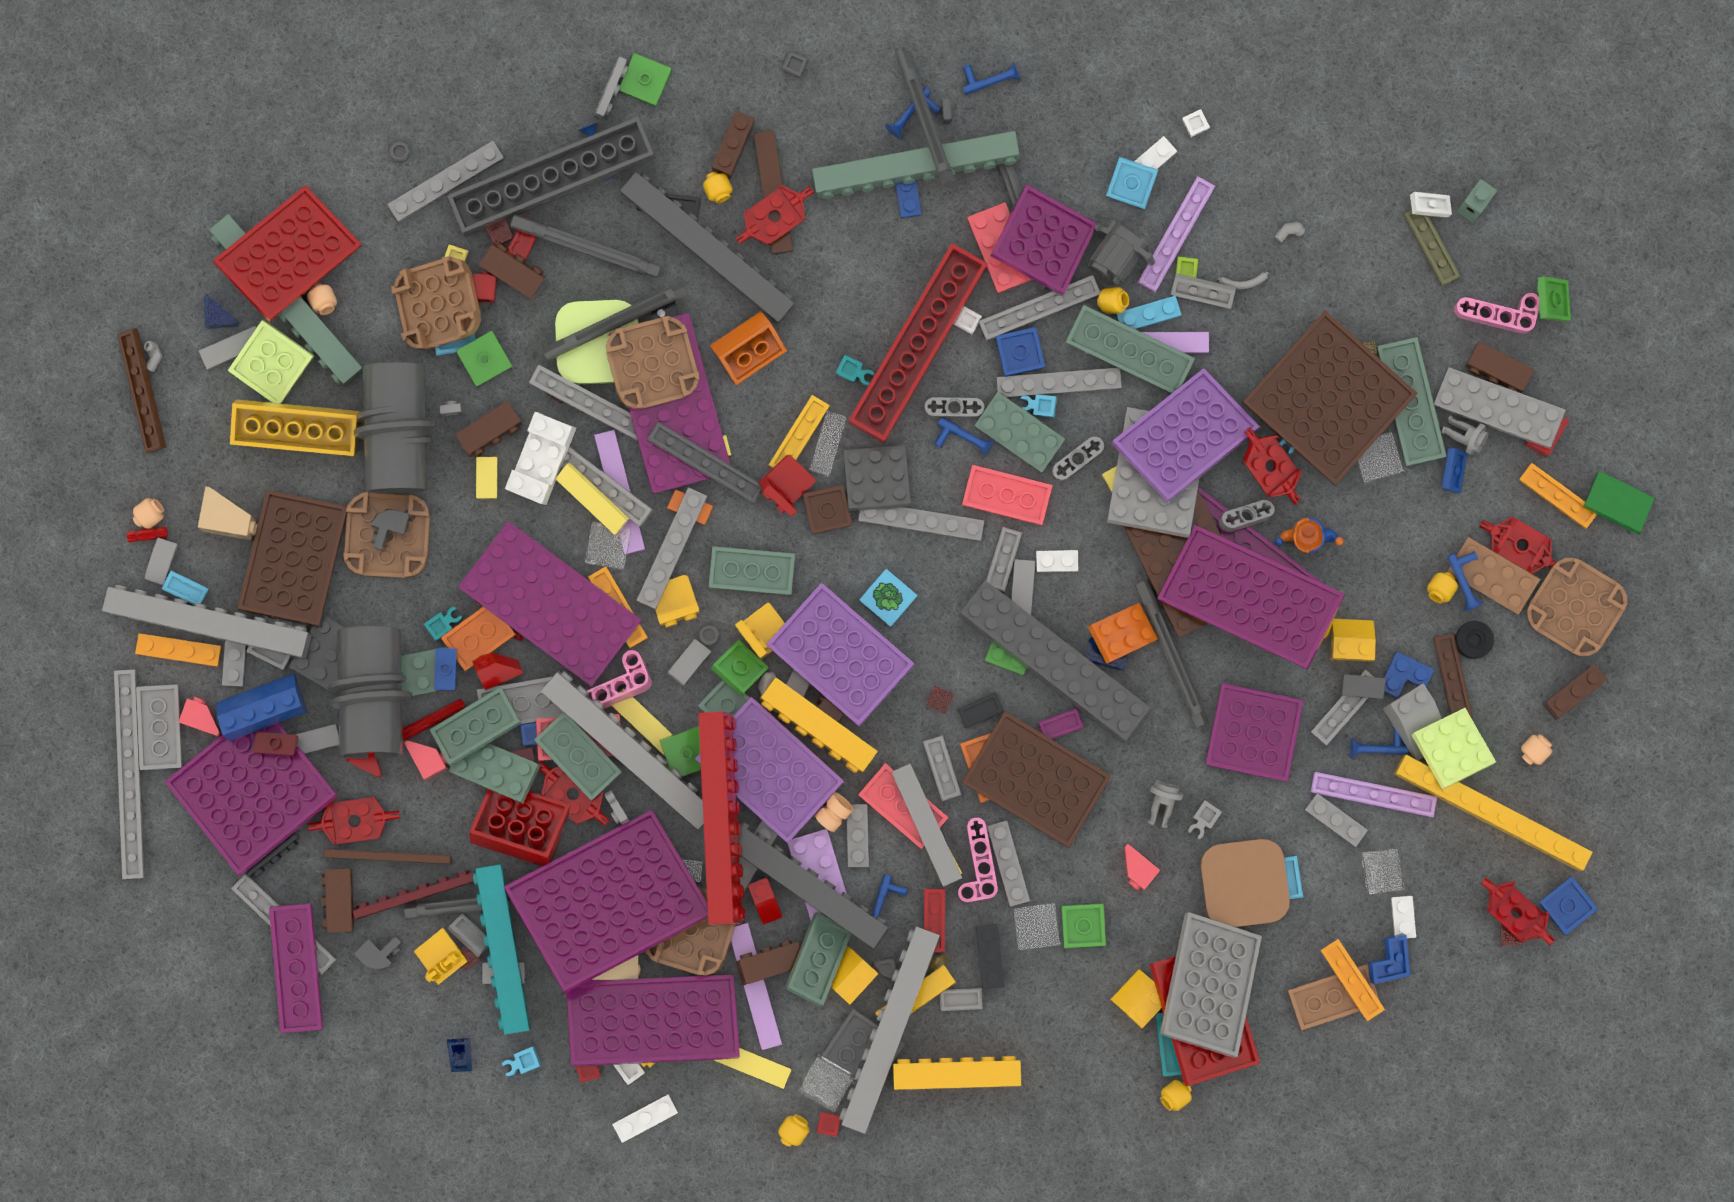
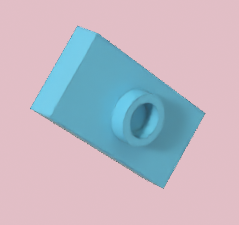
(184, 588)

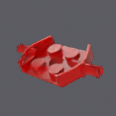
(786, 203)
(1282, 477)
(1504, 542)
(581, 809)
(337, 815)
(1507, 898)

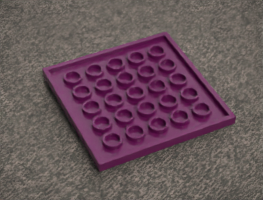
(247, 798)

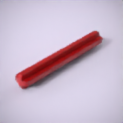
(432, 719)

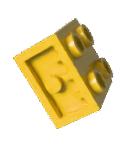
(760, 628)

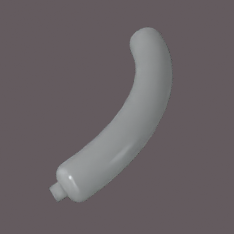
(1244, 284)

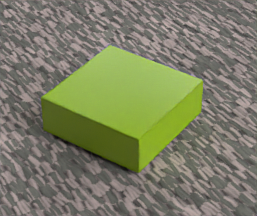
(1187, 266)

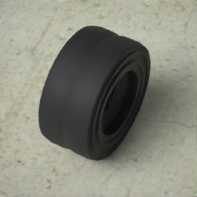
(1486, 639)

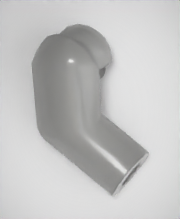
(1289, 228)
(154, 354)
(765, 681)

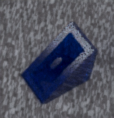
(216, 316)
(460, 1054)

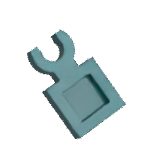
(851, 369)
(440, 625)

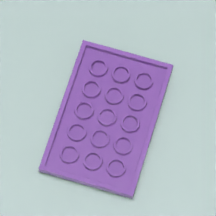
(1185, 435)
(840, 654)
(778, 772)

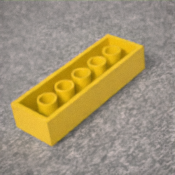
(294, 427)
(818, 725)
(957, 1074)

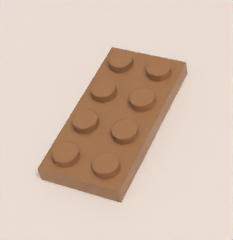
(1497, 576)
(1324, 1000)

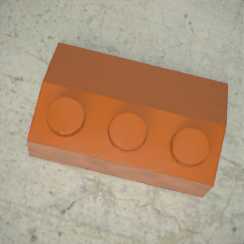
(748, 348)

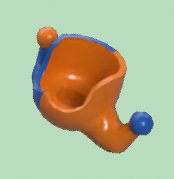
(1309, 535)

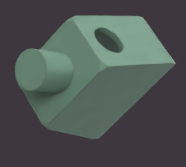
(1477, 201)

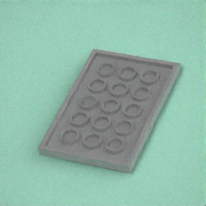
(1140, 506)
(1211, 985)

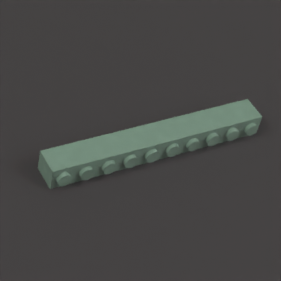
(914, 165)
(302, 318)

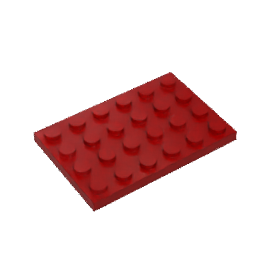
(287, 253)
(1196, 1062)

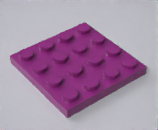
(1044, 239)
(1254, 732)

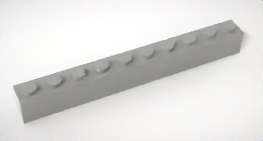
(205, 622)
(625, 747)
(890, 1029)

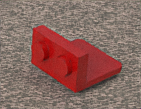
(786, 484)

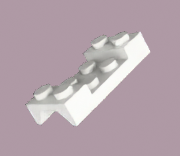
(541, 458)

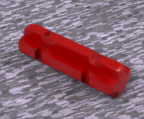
(147, 534)

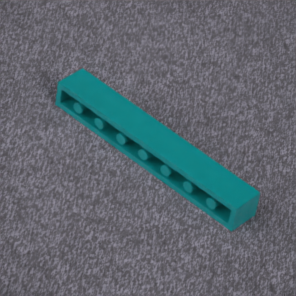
(503, 949)

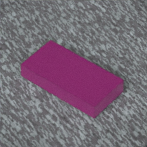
(1061, 724)

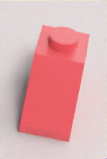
(199, 716)
(427, 759)
(1138, 868)

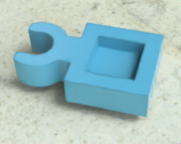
(1042, 405)
(524, 1061)

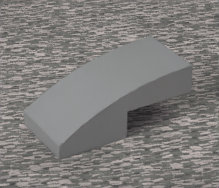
(160, 561)
(689, 662)

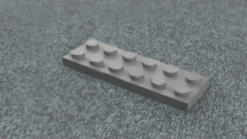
(1499, 408)

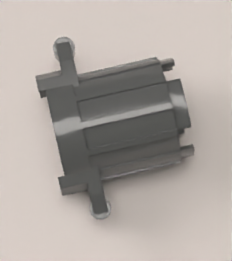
(1118, 253)

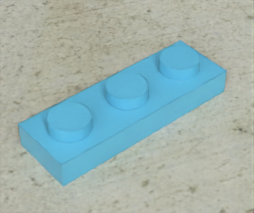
(1150, 313)

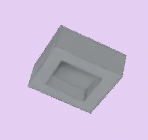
(450, 408)

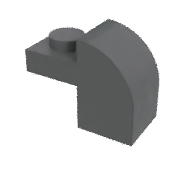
(386, 522)
(376, 958)

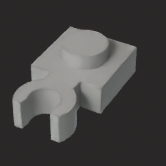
(618, 813)
(1205, 817)

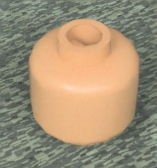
(322, 299)
(148, 513)
(1536, 749)

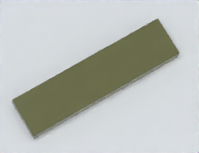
(1432, 247)

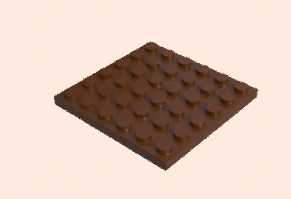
(1329, 397)

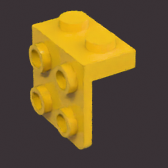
(677, 602)

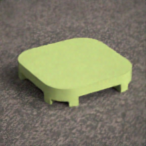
(589, 361)

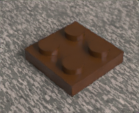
(827, 509)

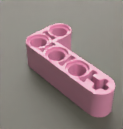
(1494, 320)
(628, 679)
(977, 858)

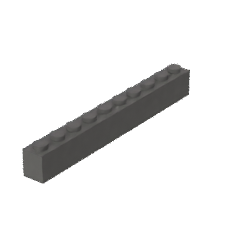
(707, 248)
(811, 889)

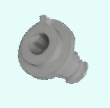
(1474, 438)
(1165, 794)

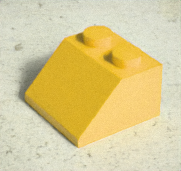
(1353, 640)
(852, 976)
(1138, 999)

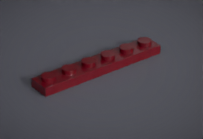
(404, 897)

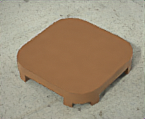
(437, 303)
(652, 363)
(402, 555)
(1577, 606)
(1245, 883)
(697, 949)

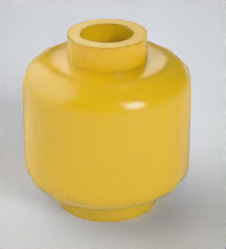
(717, 187)
(1113, 300)
(1442, 587)
(1176, 1095)
(793, 1130)

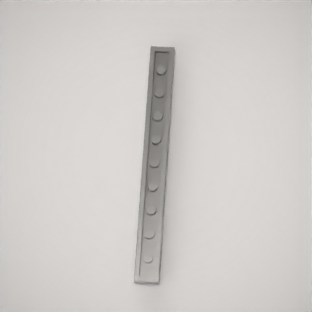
(129, 775)

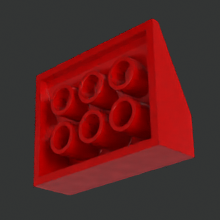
(518, 829)

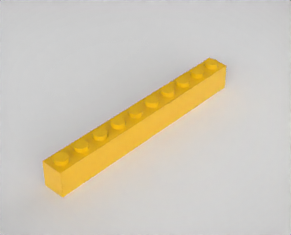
(1495, 814)

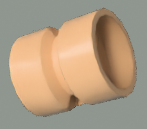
(836, 810)

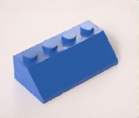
(260, 707)

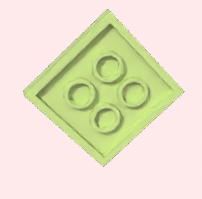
(270, 362)
(1453, 748)

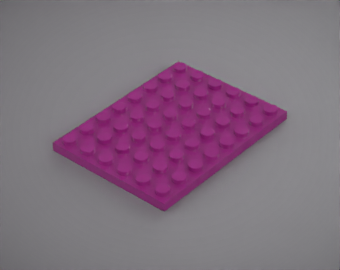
(608, 901)

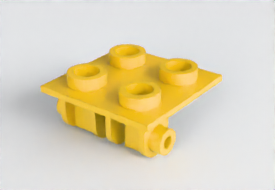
(440, 957)

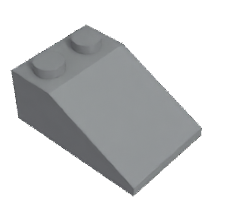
(1411, 714)

